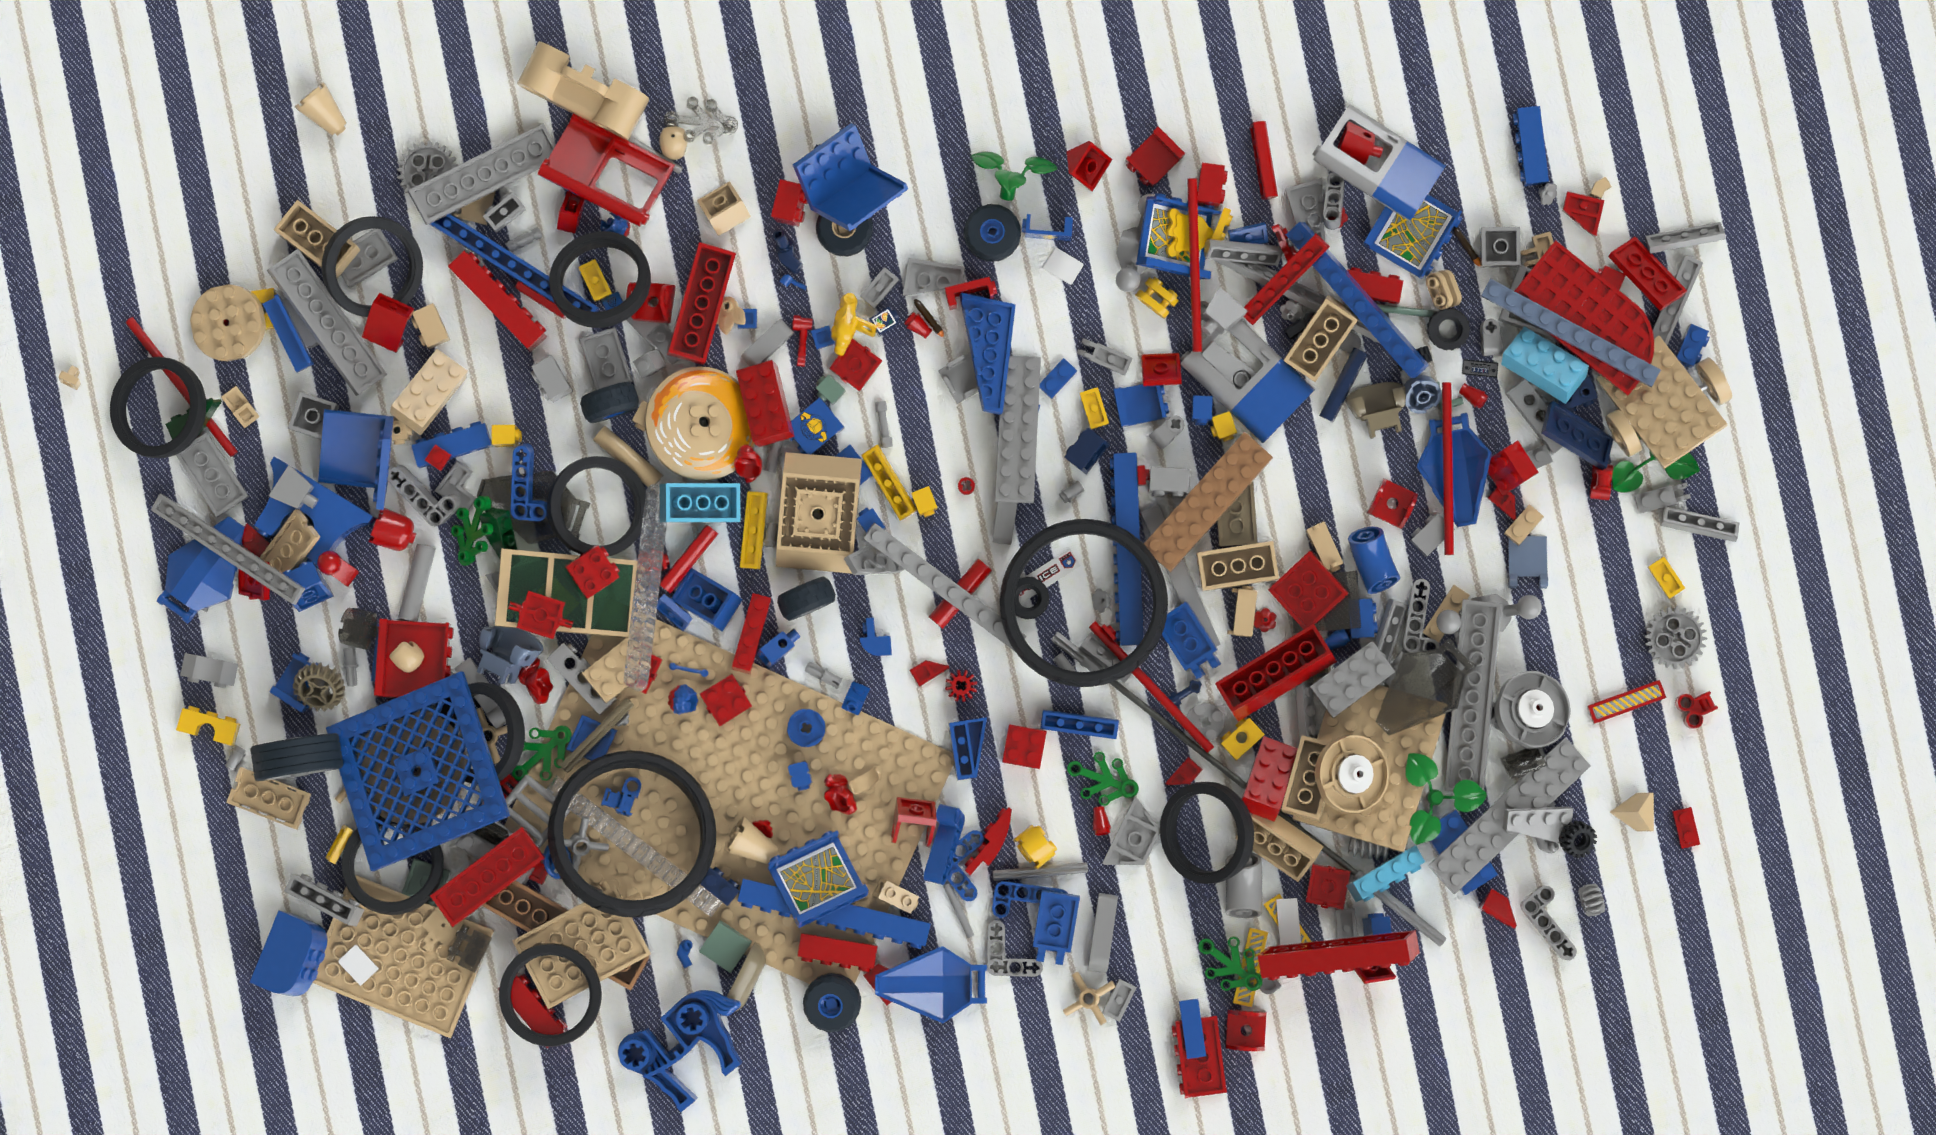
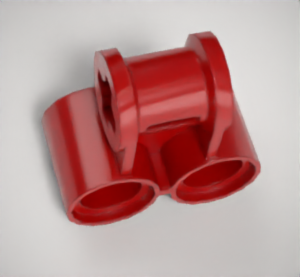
(1601, 483)
(1699, 706)

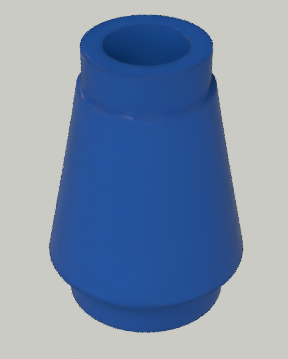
(1337, 639)

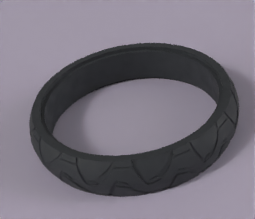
(1070, 528)
(663, 767)

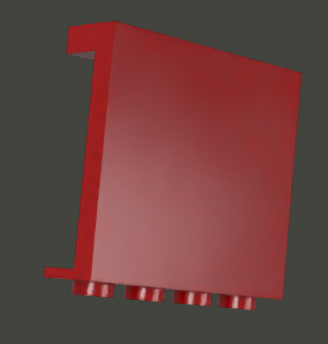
(433, 641)

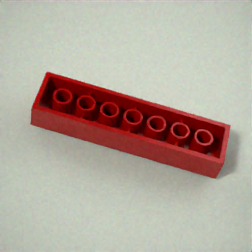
(1339, 955)

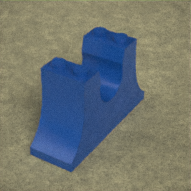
(332, 516)

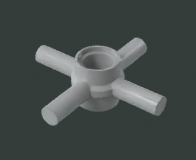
(587, 845)

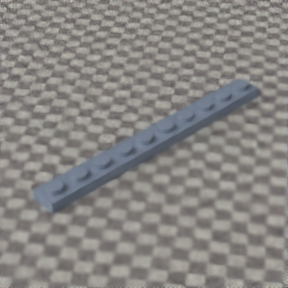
(1570, 333)

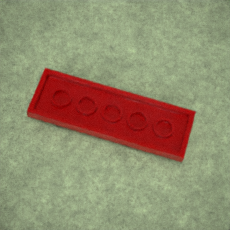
(487, 876)

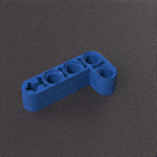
(527, 483)
(945, 843)
(1012, 895)

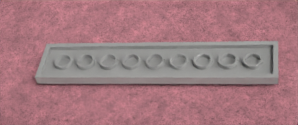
(1473, 717)
(1487, 837)

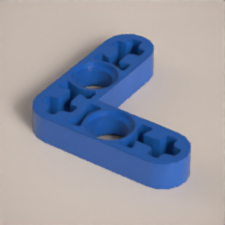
(955, 868)

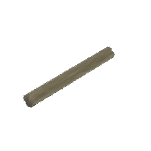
(612, 719)

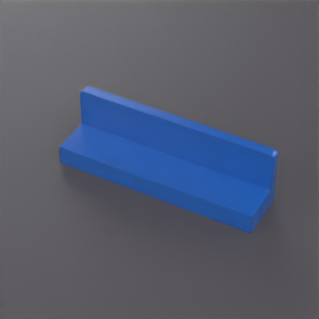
(288, 333)

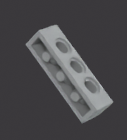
(1528, 412)
(558, 660)

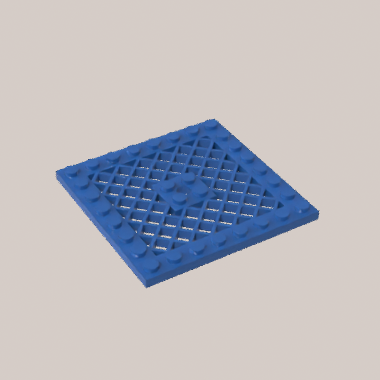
(479, 758)

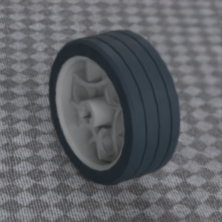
(296, 757)

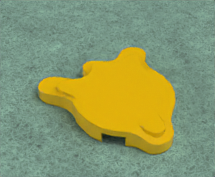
(1180, 232)

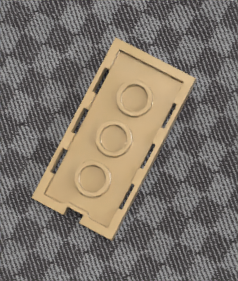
(291, 543)
(269, 798)

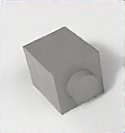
(649, 363)

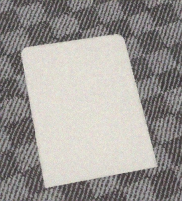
(1063, 266)
(358, 965)

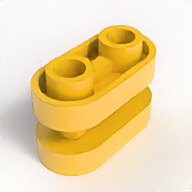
(1155, 286)

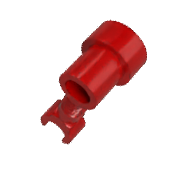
(802, 325)

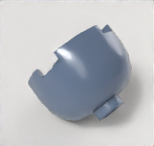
(1422, 393)

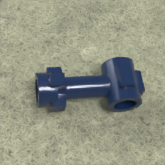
(1194, 687)

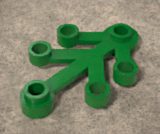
(466, 553)
(544, 751)
(1106, 780)
(1233, 965)

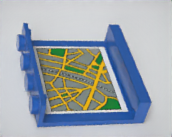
(1155, 240)
(1416, 242)
(816, 879)

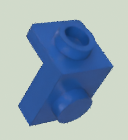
(855, 698)

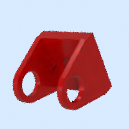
(663, 310)
(1406, 502)
(914, 812)
(1252, 1042)

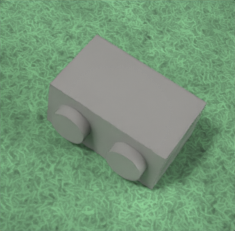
(1430, 535)

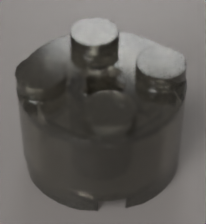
(358, 628)

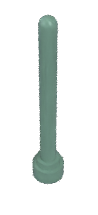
(1406, 310)

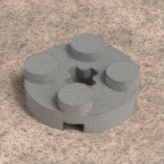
(1214, 716)

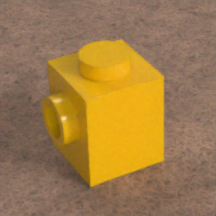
(1223, 427)
(924, 501)

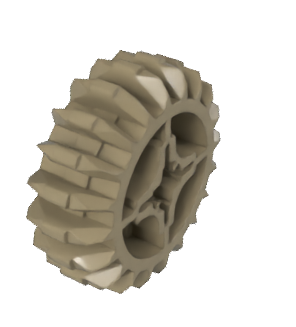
(319, 680)

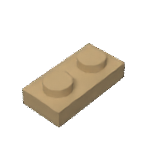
(1524, 525)

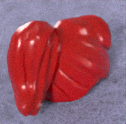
(748, 463)
(536, 681)
(839, 795)

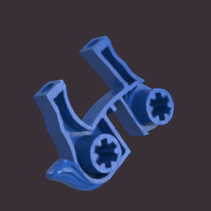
(689, 1020)

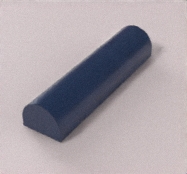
(1343, 385)

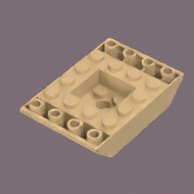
(822, 484)

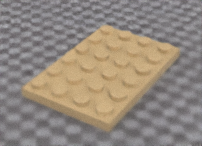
(1670, 414)
(604, 939)

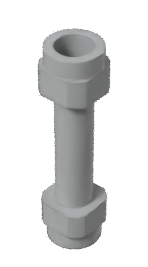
(886, 440)

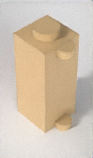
(1324, 547)
(1244, 611)

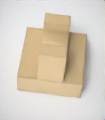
(70, 378)

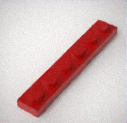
(1285, 278)

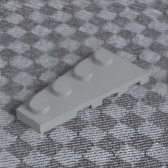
(1538, 822)

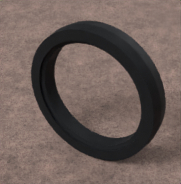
(347, 231)
(583, 244)
(119, 402)
(557, 488)
(514, 724)
(1243, 822)
(383, 907)
(506, 1002)

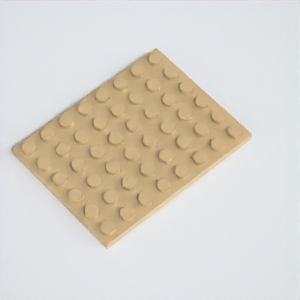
(1389, 820)
(409, 980)

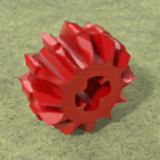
(960, 692)

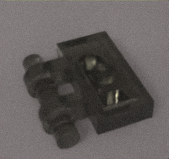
(1522, 762)
(474, 950)

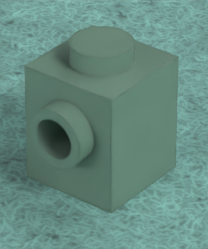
(829, 389)

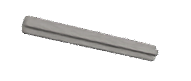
(1043, 871)

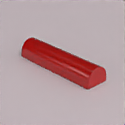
(1263, 160)
(688, 558)
(970, 582)

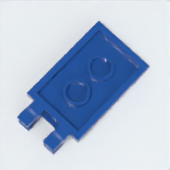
(1189, 640)
(1055, 924)

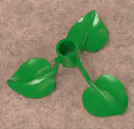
(1011, 180)
(1627, 478)
(1467, 797)

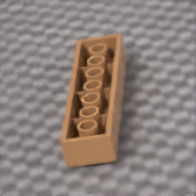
(1207, 501)

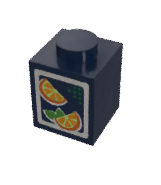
(885, 321)

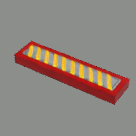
(1626, 701)

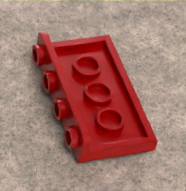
(1202, 1074)

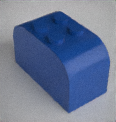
(290, 955)

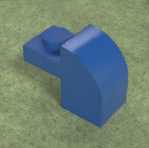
(875, 645)

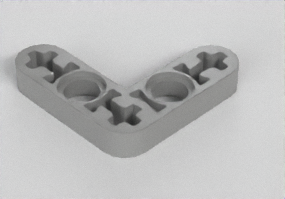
(1000, 957)

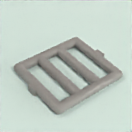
(516, 794)

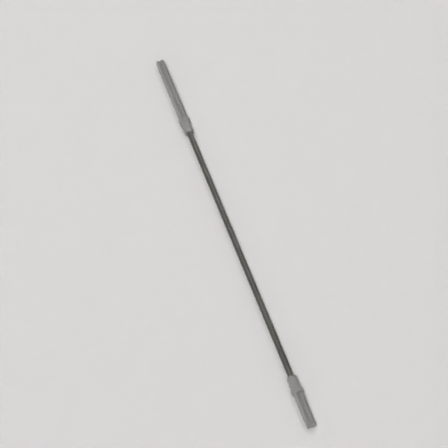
(1385, 896)

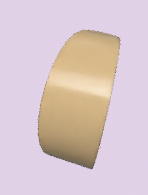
(865, 782)

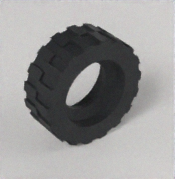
(1448, 343)
(1043, 598)

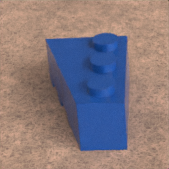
(966, 746)

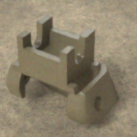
(1378, 405)

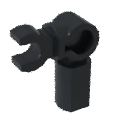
(1298, 326)

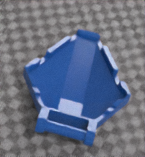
(1470, 468)
(200, 575)
(932, 984)

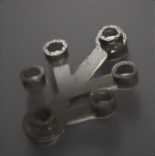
(703, 121)

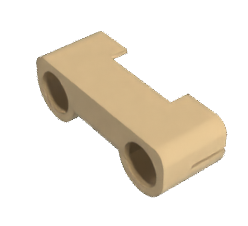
(576, 92)

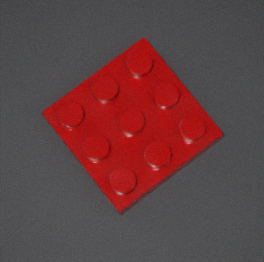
(1308, 591)

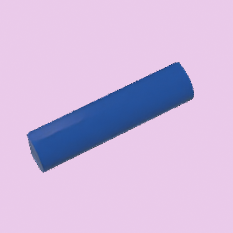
(1079, 724)

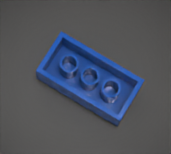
(1451, 828)

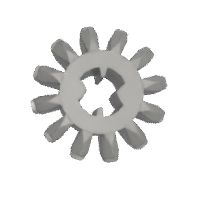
(1591, 900)

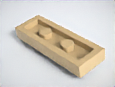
(1452, 601)

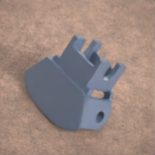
(511, 651)

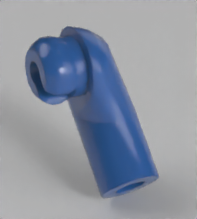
(683, 952)

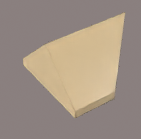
(1637, 812)

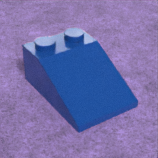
(315, 585)
(707, 599)

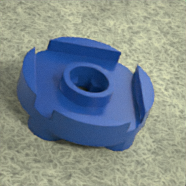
(809, 717)

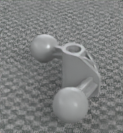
(1127, 251)
(1527, 607)

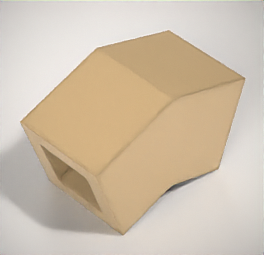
(1600, 187)

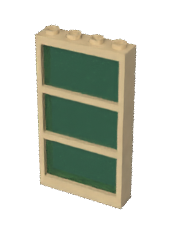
(544, 573)

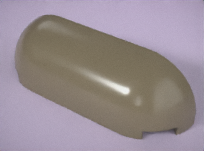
(748, 975)

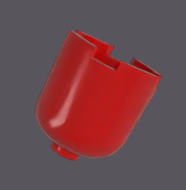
(392, 530)

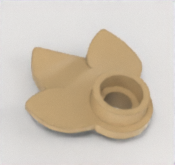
(729, 316)

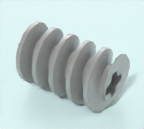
(1363, 847)

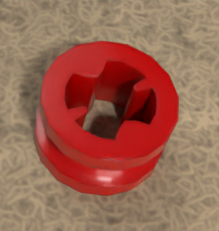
(972, 484)

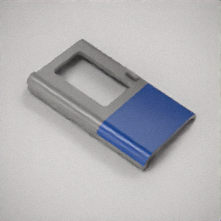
(1401, 180)
(1266, 397)

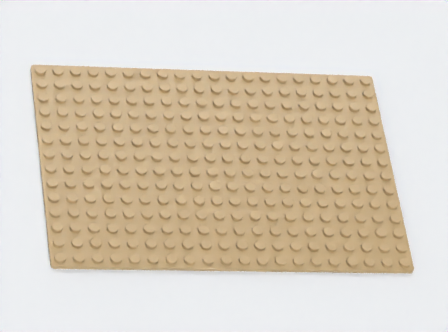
(744, 776)

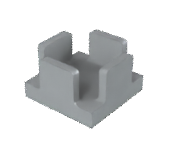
(960, 378)

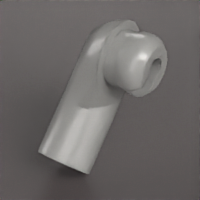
(1546, 845)

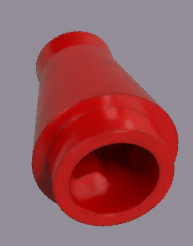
(918, 325)
(1474, 395)
(1100, 821)

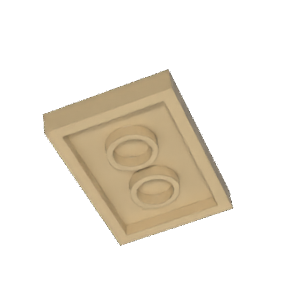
(607, 673)

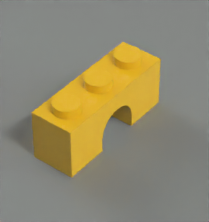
(225, 729)

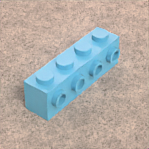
(1386, 873)

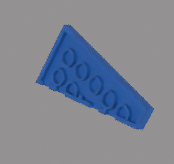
(989, 337)

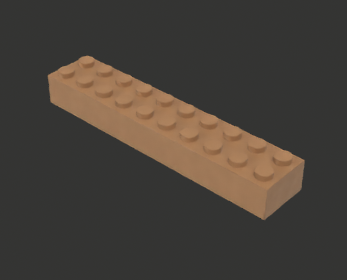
(531, 909)

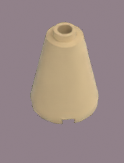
(323, 110)
(750, 843)

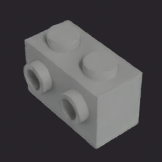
(503, 212)

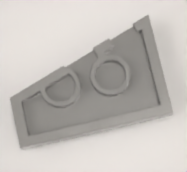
(930, 276)

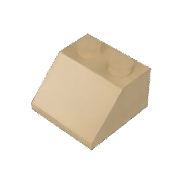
(724, 208)

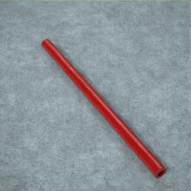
(1194, 265)
(179, 384)
(1447, 468)
(1153, 689)

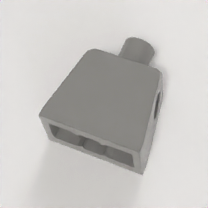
(1222, 313)
(294, 490)

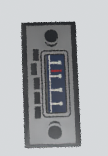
(1480, 368)

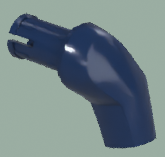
(786, 252)

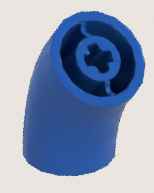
(1373, 559)

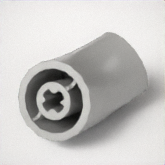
(1245, 889)

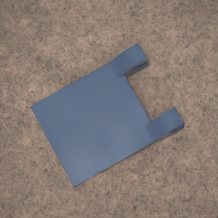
(1528, 560)

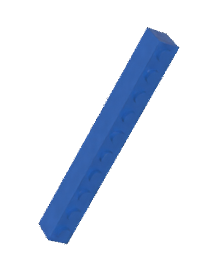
(505, 260)
(1362, 305)
(1129, 568)
(851, 916)

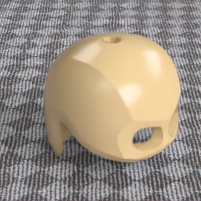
(673, 147)
(407, 656)

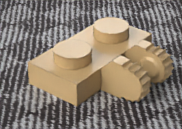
(1541, 244)

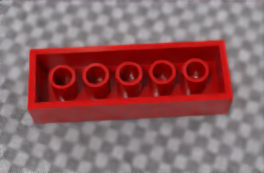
(493, 295)
(701, 303)
(1275, 672)

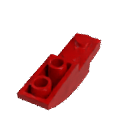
(996, 835)

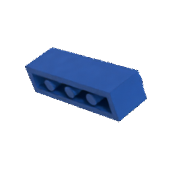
(1531, 145)
(457, 443)

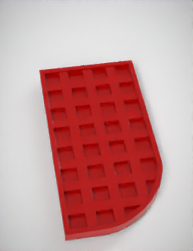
(1588, 300)

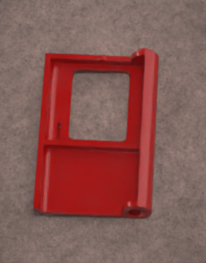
(584, 154)

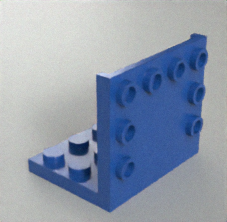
(843, 182)
(356, 451)

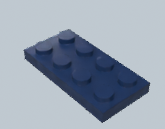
(1577, 435)

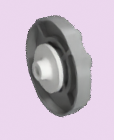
(1532, 709)

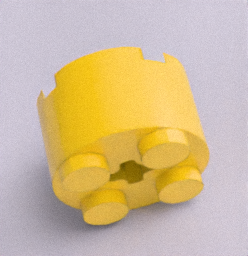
(1035, 846)

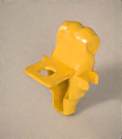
(847, 323)

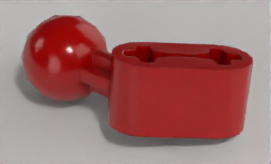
(332, 564)

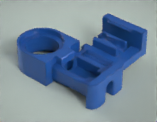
(623, 802)

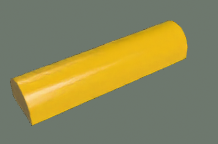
(889, 482)

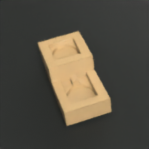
(240, 406)

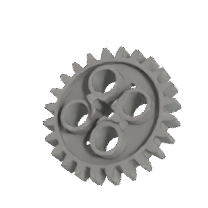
(410, 171)
(1684, 622)

